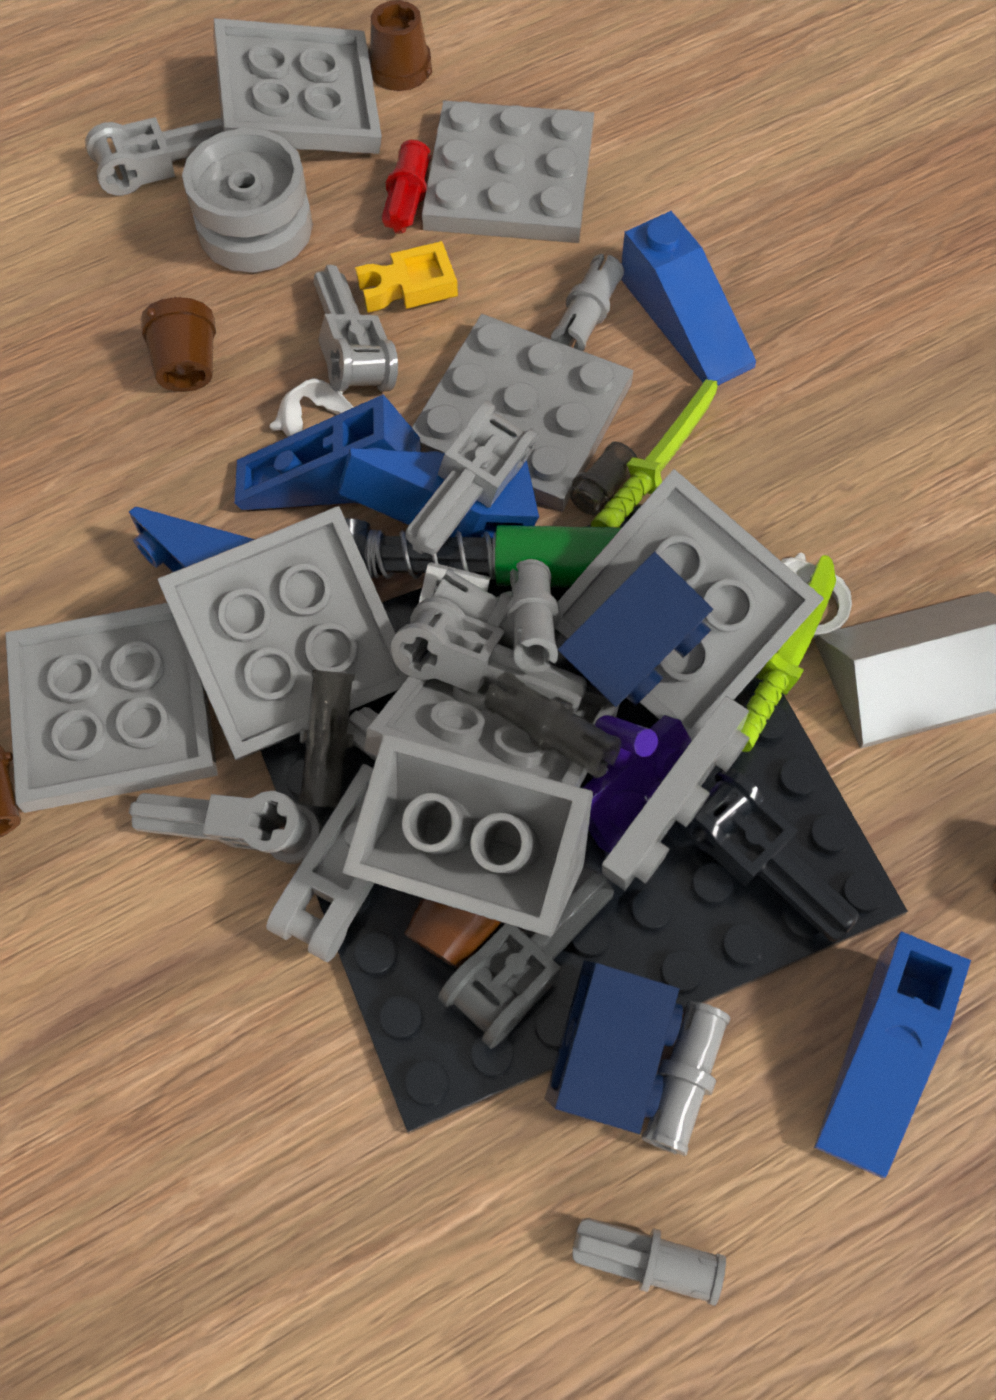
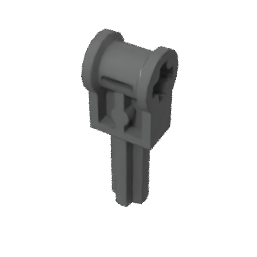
(518, 966)

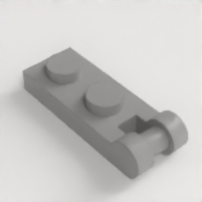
(323, 876)

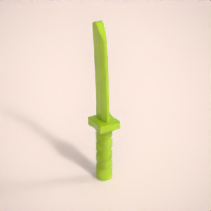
(647, 473)
(782, 669)

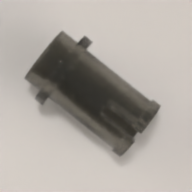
(596, 487)

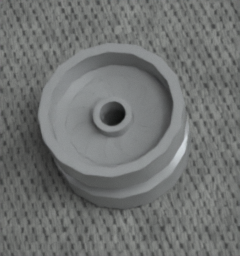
(248, 199)

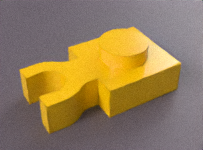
(415, 275)

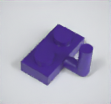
(634, 777)

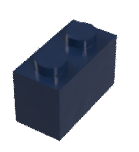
(637, 631)
(614, 1047)

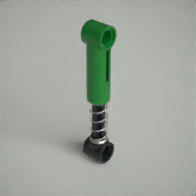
(561, 548)

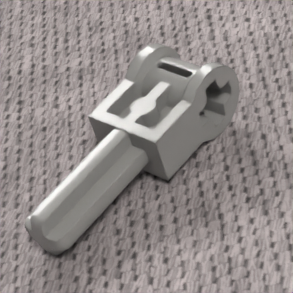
(142, 151)
(352, 342)
(474, 469)
(470, 652)
(233, 821)

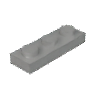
(678, 795)

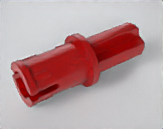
(406, 185)

